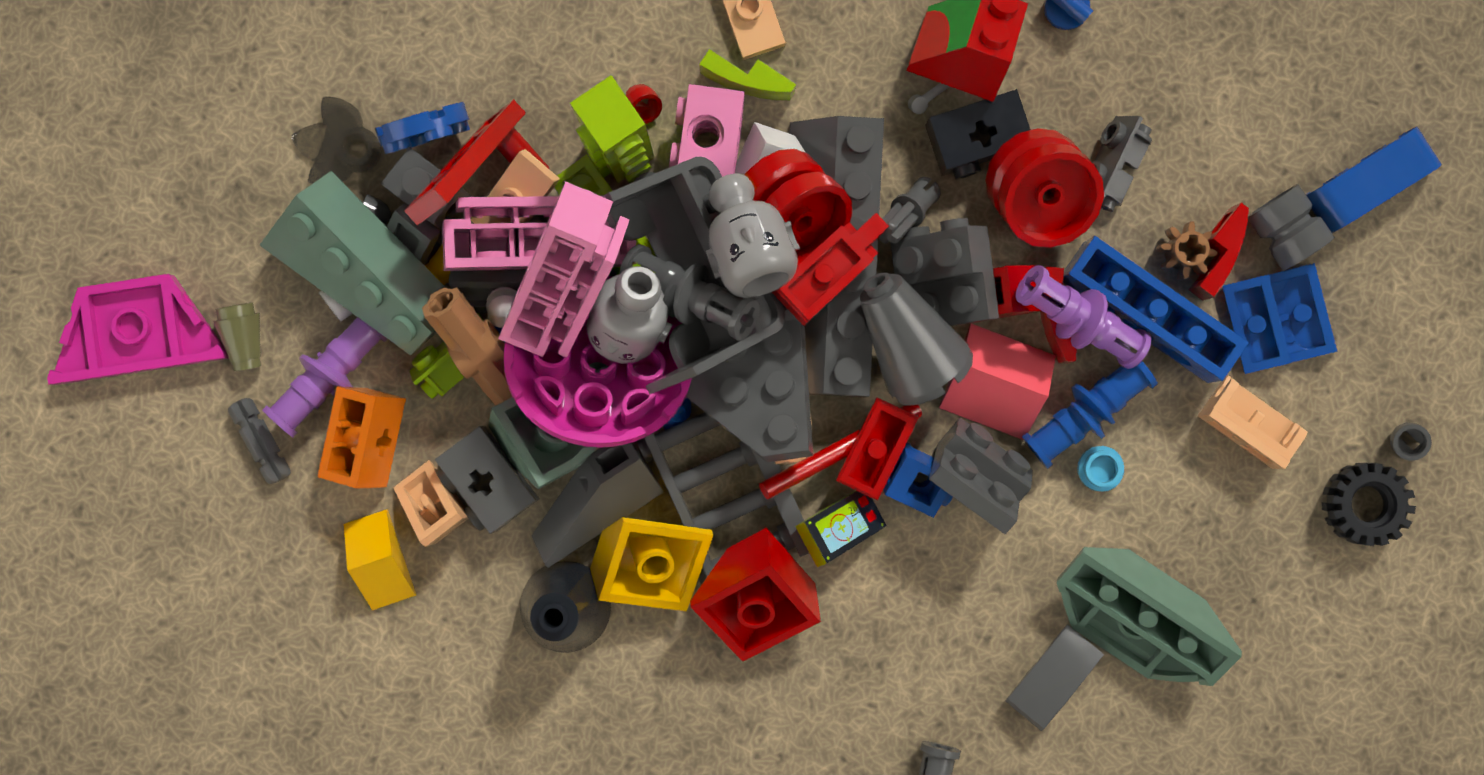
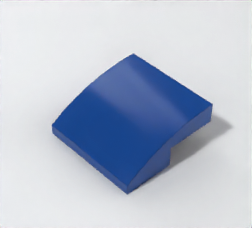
(1280, 318)

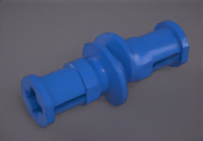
(1088, 411)

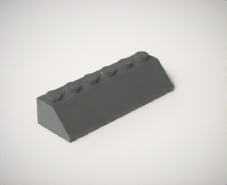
(839, 335)

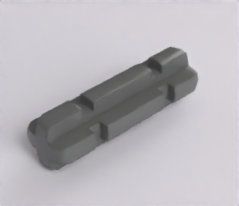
(259, 440)

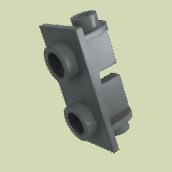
(1123, 143)

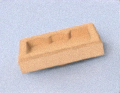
(754, 26)
(522, 178)

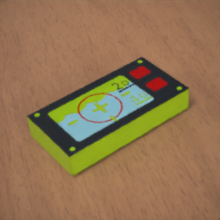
(840, 527)

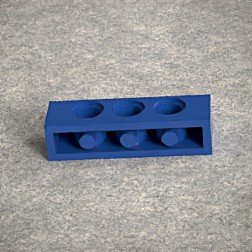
(1150, 305)

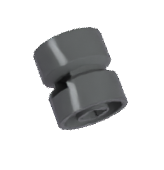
(1290, 227)

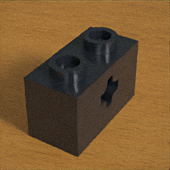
(952, 132)

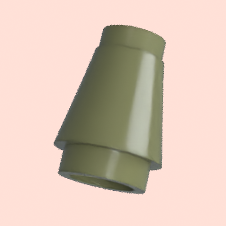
(240, 335)

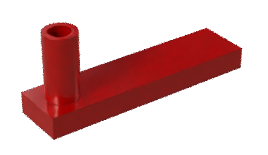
(494, 133)

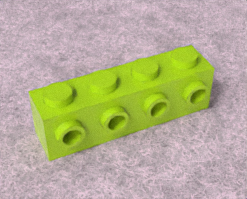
(613, 132)

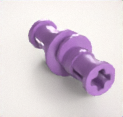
(1083, 317)
(323, 375)

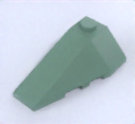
(531, 449)

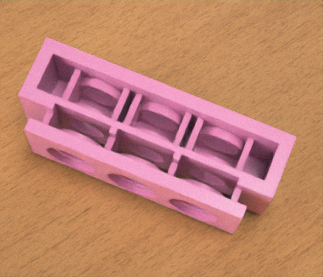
(713, 112)
(499, 244)
(564, 273)

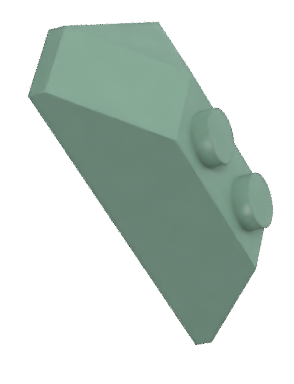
(1145, 617)

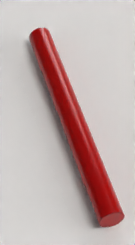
(815, 463)

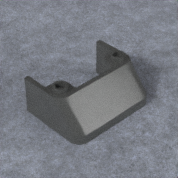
(676, 218)

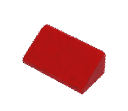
(877, 448)

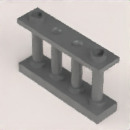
(652, 449)

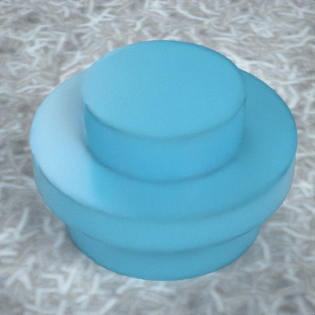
(1100, 468)

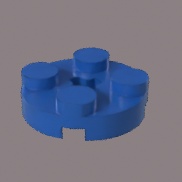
(423, 128)

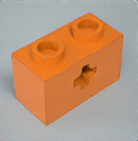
(361, 437)

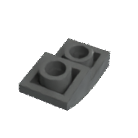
(1054, 677)

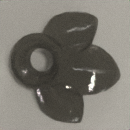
(331, 142)

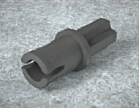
(909, 209)

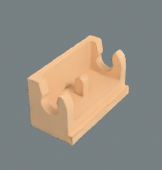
(1253, 424)

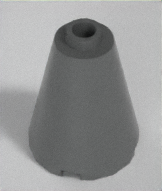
(911, 341)

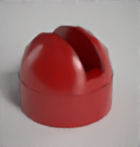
(648, 111)

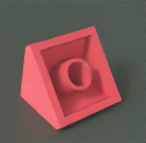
(1003, 384)

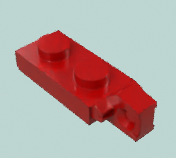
(830, 268)

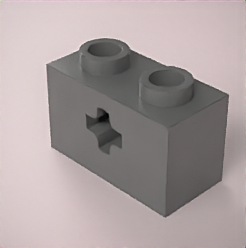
(484, 455)

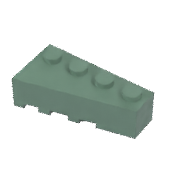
(355, 261)

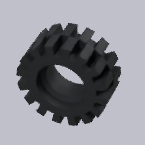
(1394, 509)

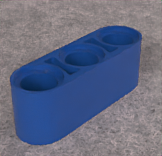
(1374, 180)

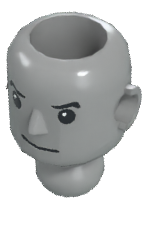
(749, 240)
(629, 316)

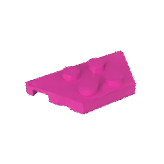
(133, 330)

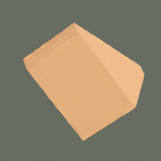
(430, 505)

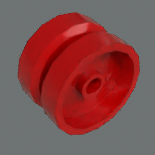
(1044, 187)
(802, 196)

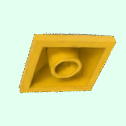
(649, 563)

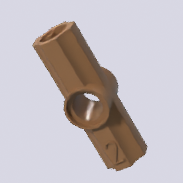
(469, 341)

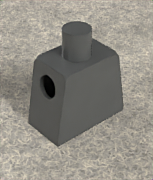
(411, 176)

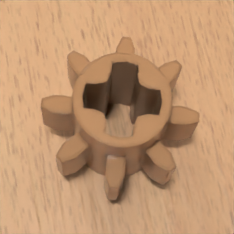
(1177, 259)

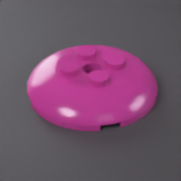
(593, 407)

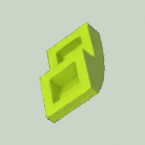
(759, 82)

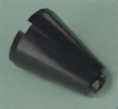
(572, 591)

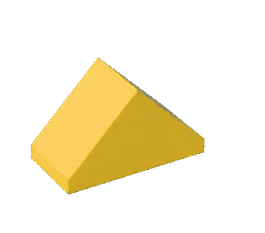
(377, 560)

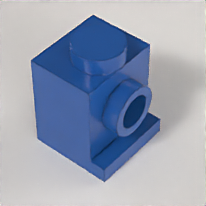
(921, 496)

